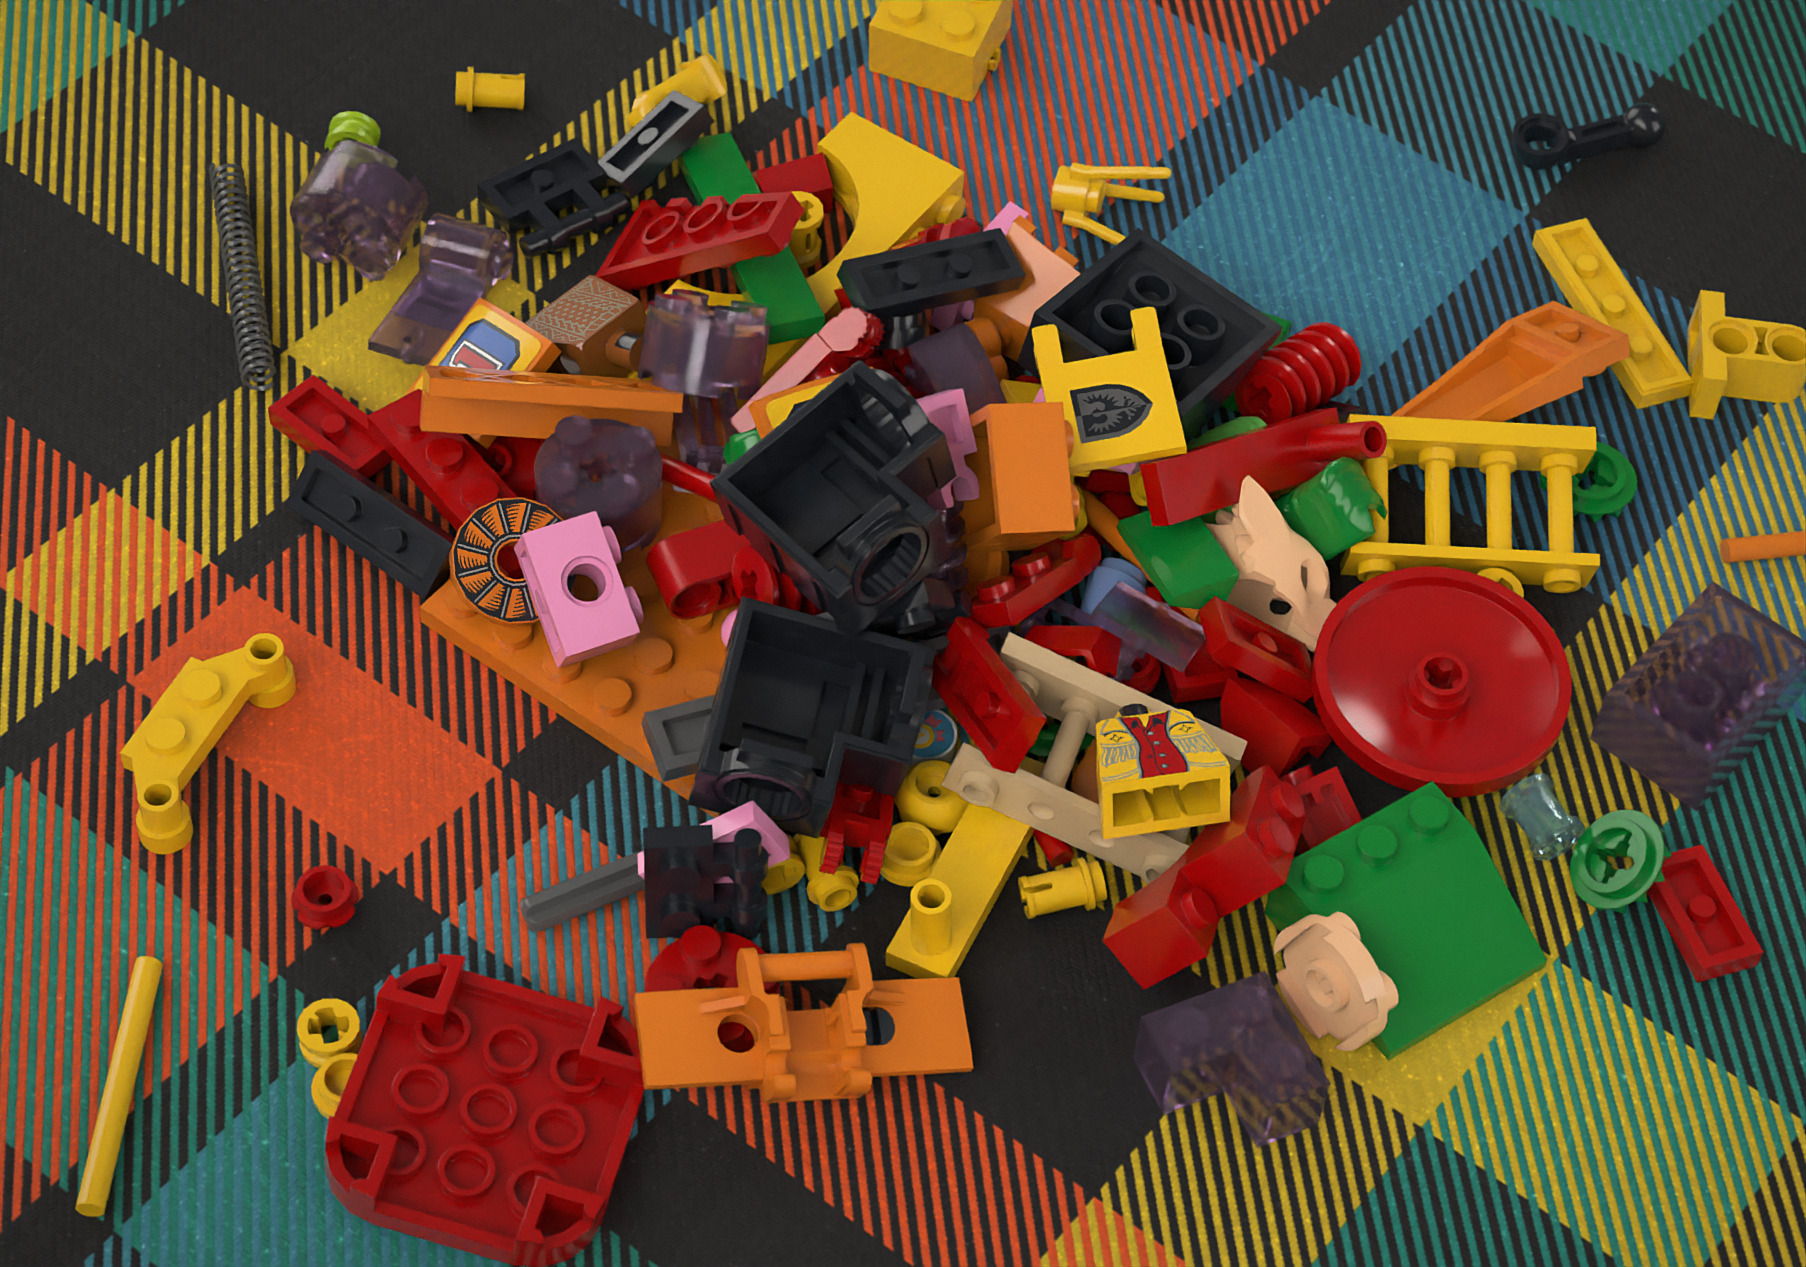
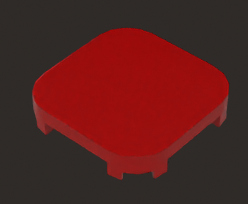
(486, 1115)

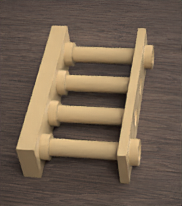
(1079, 701)

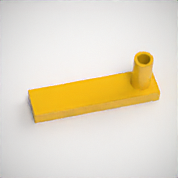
(959, 891)

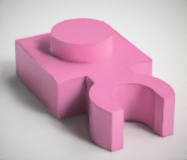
(950, 414)

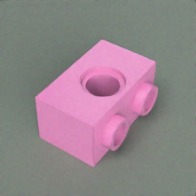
(571, 626)

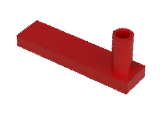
(1272, 455)

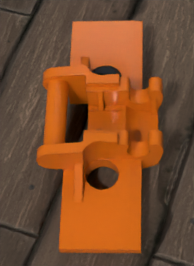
(804, 1053)

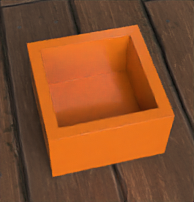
(1020, 477)

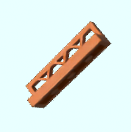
(534, 402)

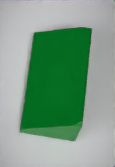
(1180, 559)

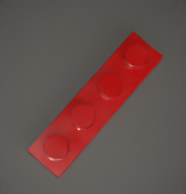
(441, 467)

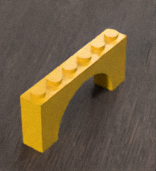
(889, 196)

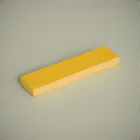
(1602, 292)

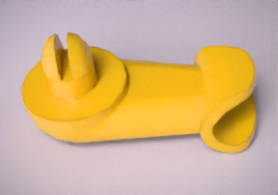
(698, 80)

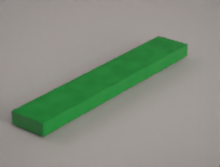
(777, 282)

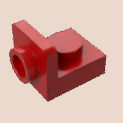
(1326, 804)

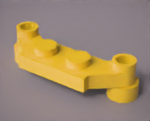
(189, 724)

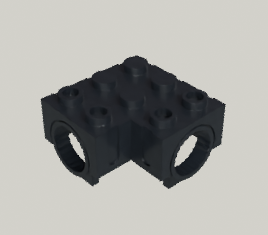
(843, 496)
(806, 712)

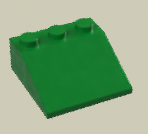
(1423, 910)

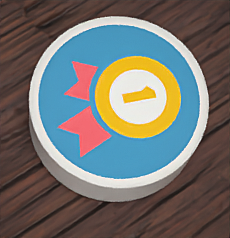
(936, 738)

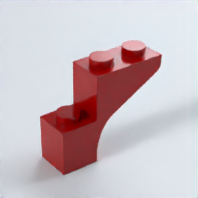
(1222, 870)

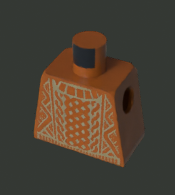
(594, 328)

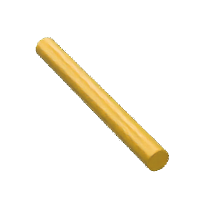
(119, 1087)

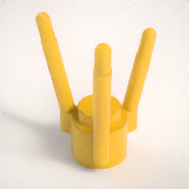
(1082, 191)

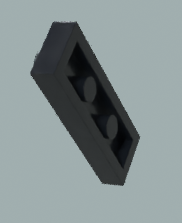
(931, 274)
(372, 523)

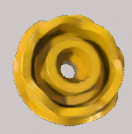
(916, 805)

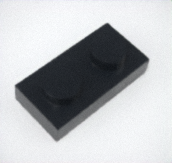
(655, 143)

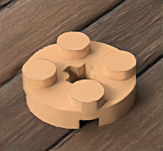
(1334, 980)

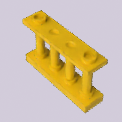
(1497, 452)

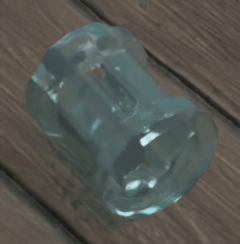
(1541, 817)

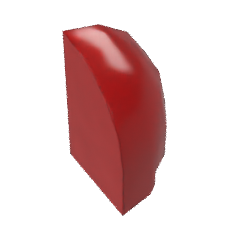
(1272, 724)

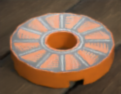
(475, 565)

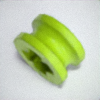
(352, 125)

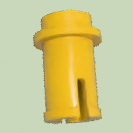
(489, 90)
(825, 889)
(1063, 889)

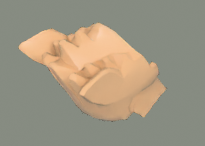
(1273, 566)

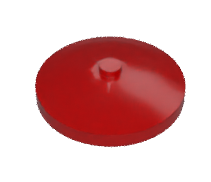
(1441, 681)

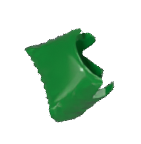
(1333, 508)

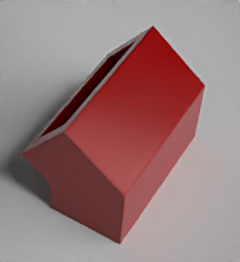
(803, 174)
(1093, 642)

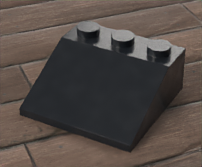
(1204, 328)

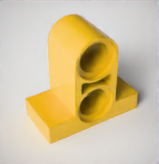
(1741, 358)

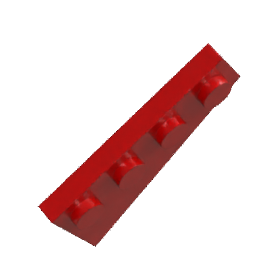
(691, 238)

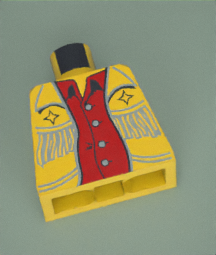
(1158, 773)

